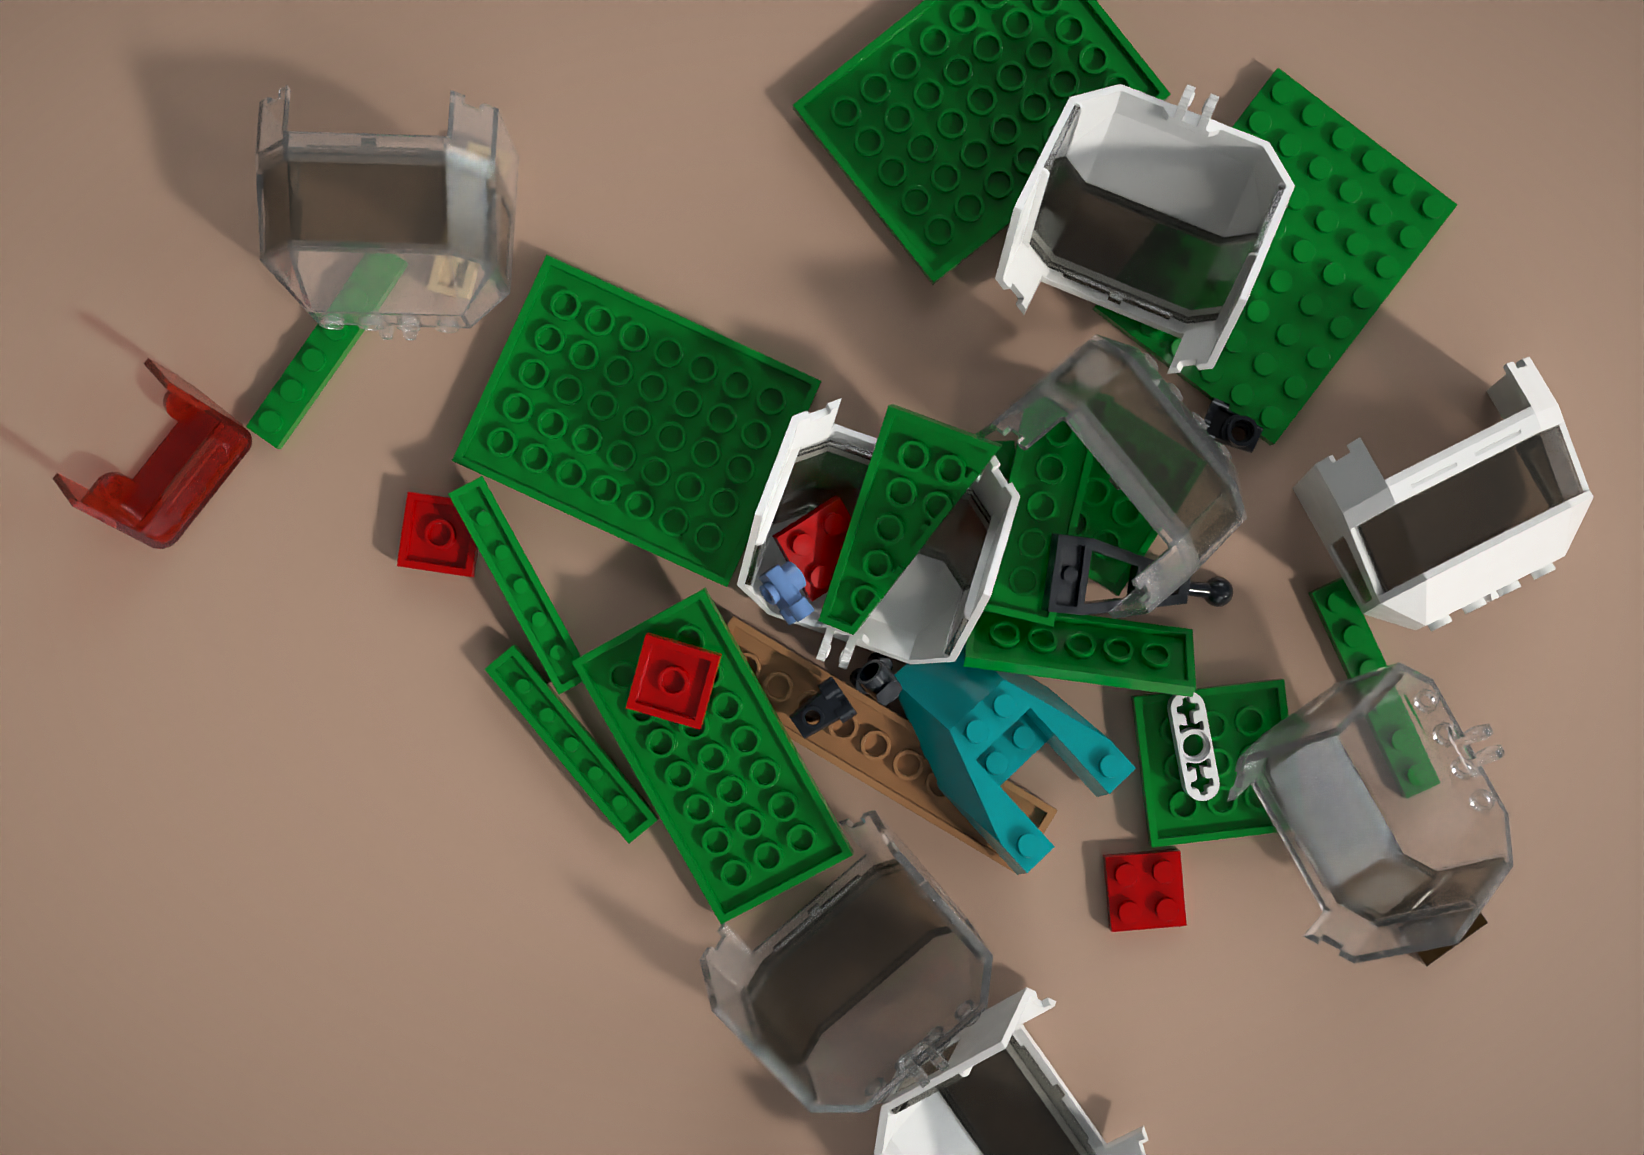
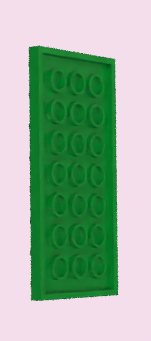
(724, 792)

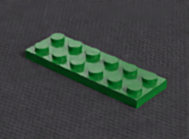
(1051, 492)
(1087, 651)

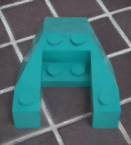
(982, 729)

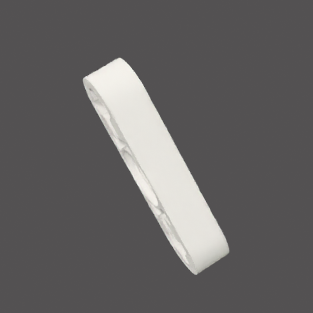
(1189, 774)

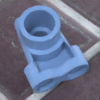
(782, 588)

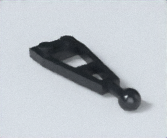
(1069, 573)

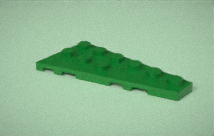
(907, 493)

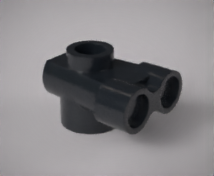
(1221, 422)
(877, 679)
(829, 703)

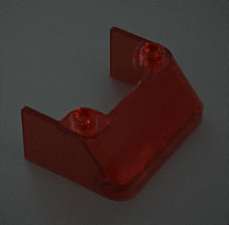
(177, 476)

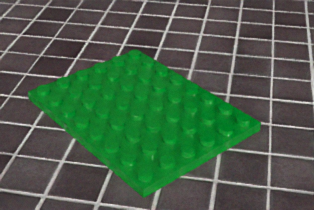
(956, 109)
(1331, 264)
(634, 420)

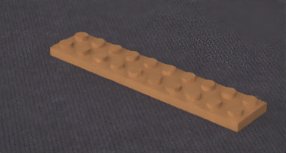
(870, 746)

